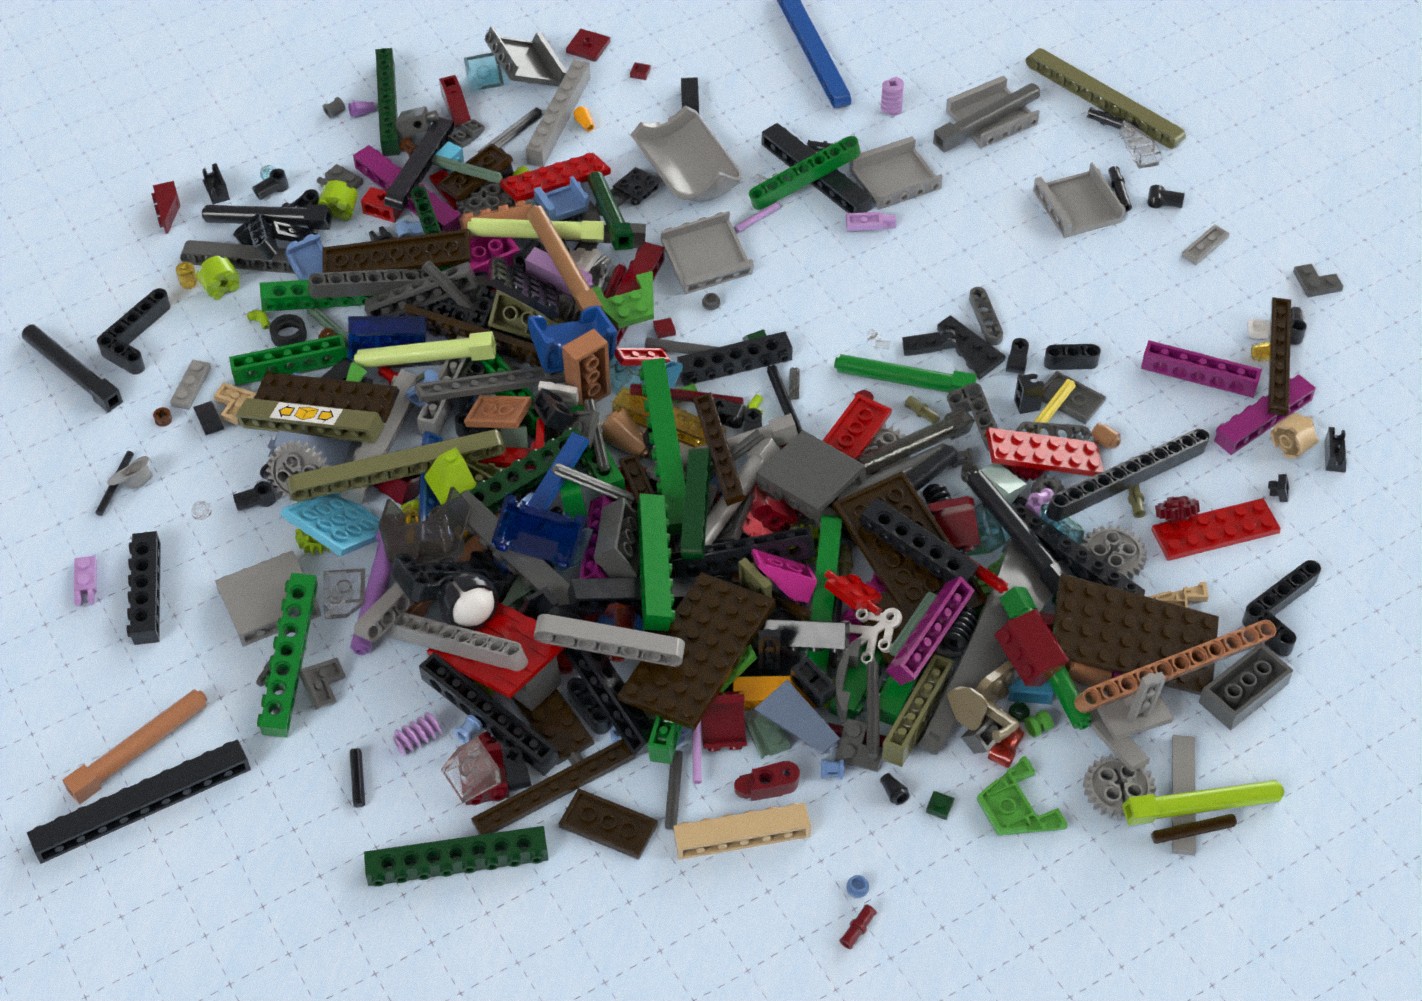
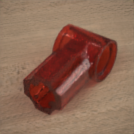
(1005, 751)

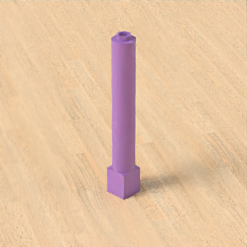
(375, 589)

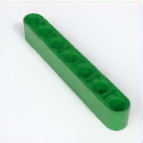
(804, 172)

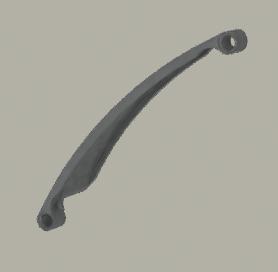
(983, 651)

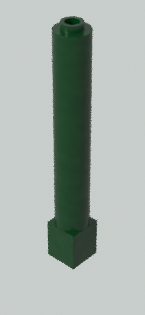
(620, 231)

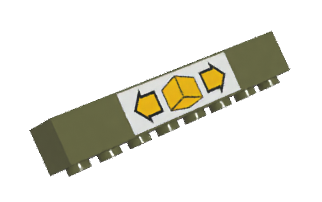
(310, 420)

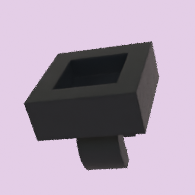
(1280, 488)

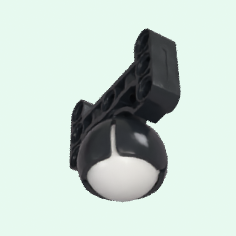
(465, 588)

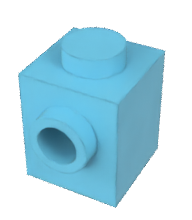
(451, 151)

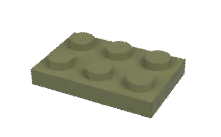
(752, 579)

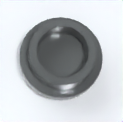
(711, 301)

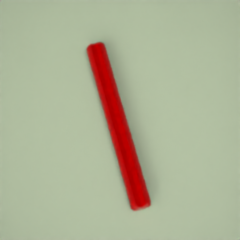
(990, 578)

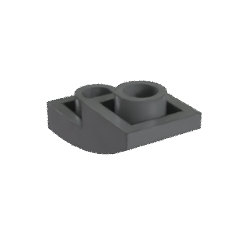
(469, 132)

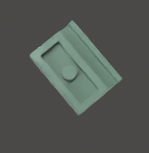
(767, 736)

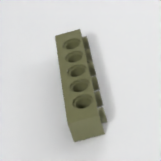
(917, 710)

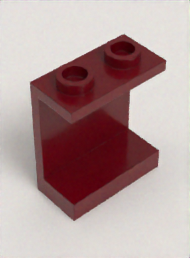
(958, 522)
(725, 722)
(499, 791)

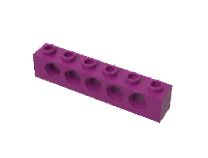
(1201, 369)
(930, 631)

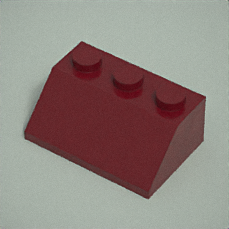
(1031, 648)

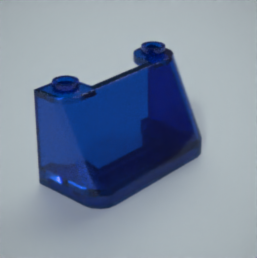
(538, 532)

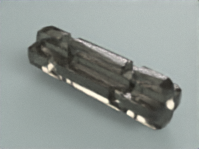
(794, 381)

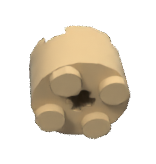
(1294, 435)

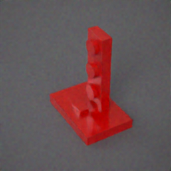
(512, 454)

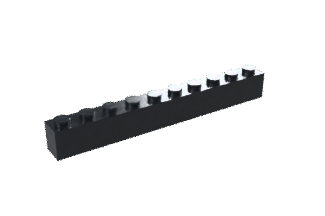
(138, 801)

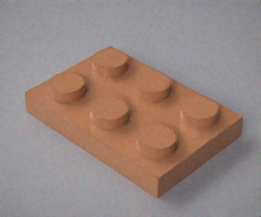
(498, 411)

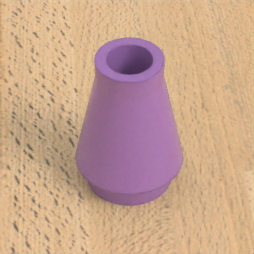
(359, 108)

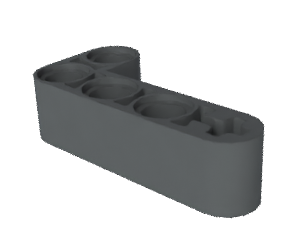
(974, 400)

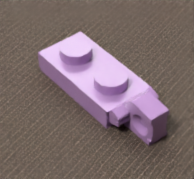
(869, 221)

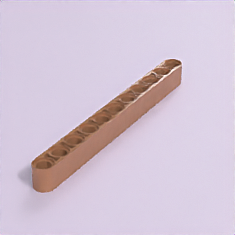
(1183, 660)

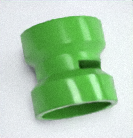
(1038, 723)

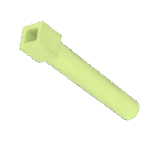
(512, 228)
(478, 347)

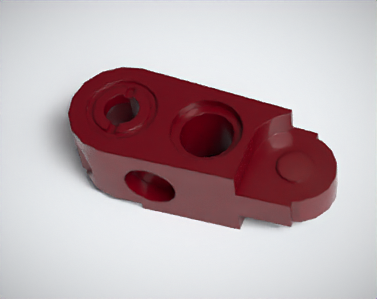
(774, 514)
(782, 780)

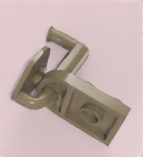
(972, 705)

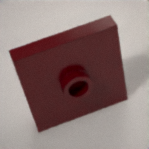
(588, 45)

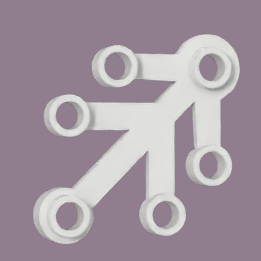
(870, 633)

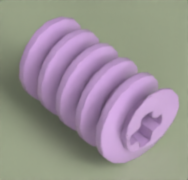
(892, 96)
(415, 733)

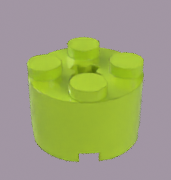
(339, 199)
(218, 277)

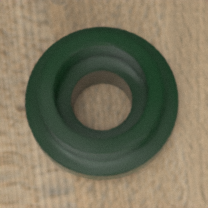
(1019, 707)

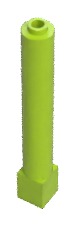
(1150, 807)

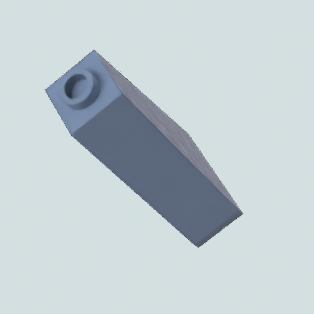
(333, 449)
(796, 716)

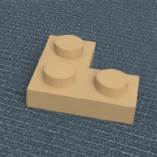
(233, 398)

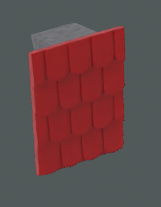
(527, 685)

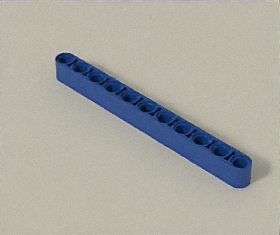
(816, 52)

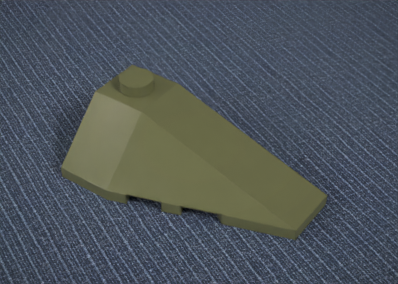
(512, 315)

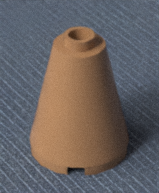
(624, 433)

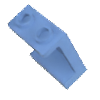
(563, 201)
(305, 256)

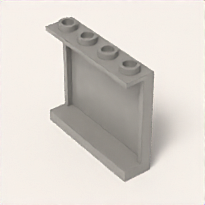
(979, 97)
(894, 173)
(1079, 202)
(705, 253)
(256, 595)

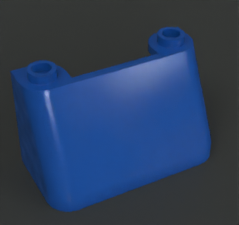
(550, 339)

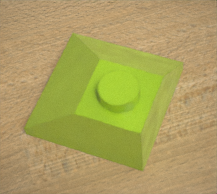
(447, 472)

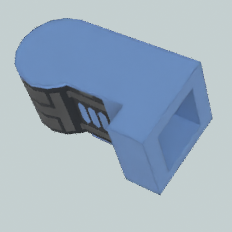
(426, 376)

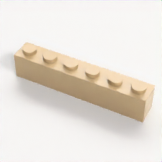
(741, 831)

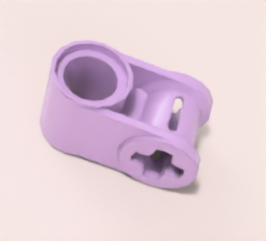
(1037, 499)

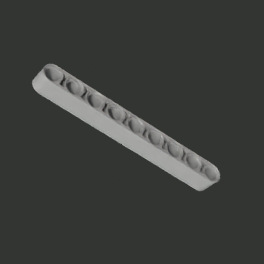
(459, 641)

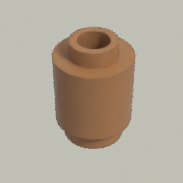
(1106, 436)

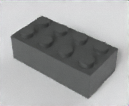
(618, 541)
(1245, 686)

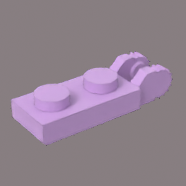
(85, 579)

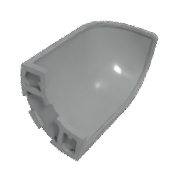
(688, 156)

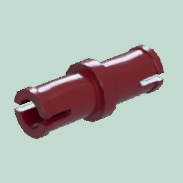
(858, 926)

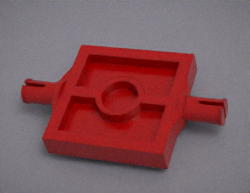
(853, 592)

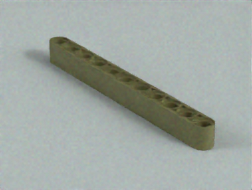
(1105, 97)
(390, 466)

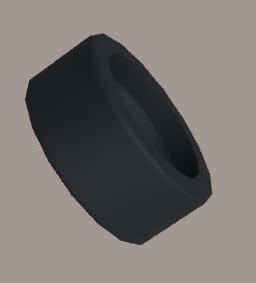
(286, 321)

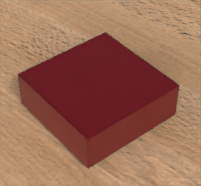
(640, 71)
(664, 328)

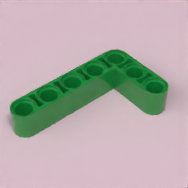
(572, 499)

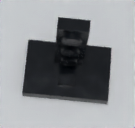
(771, 658)

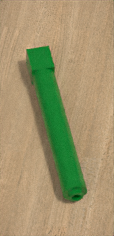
(902, 374)
(1018, 602)

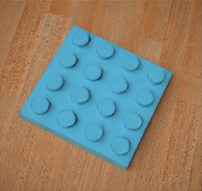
(334, 522)

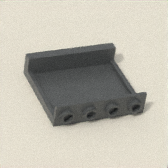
(526, 60)
(809, 474)

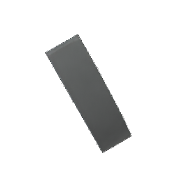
(850, 660)

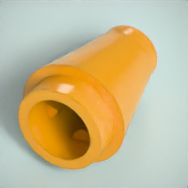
(584, 118)

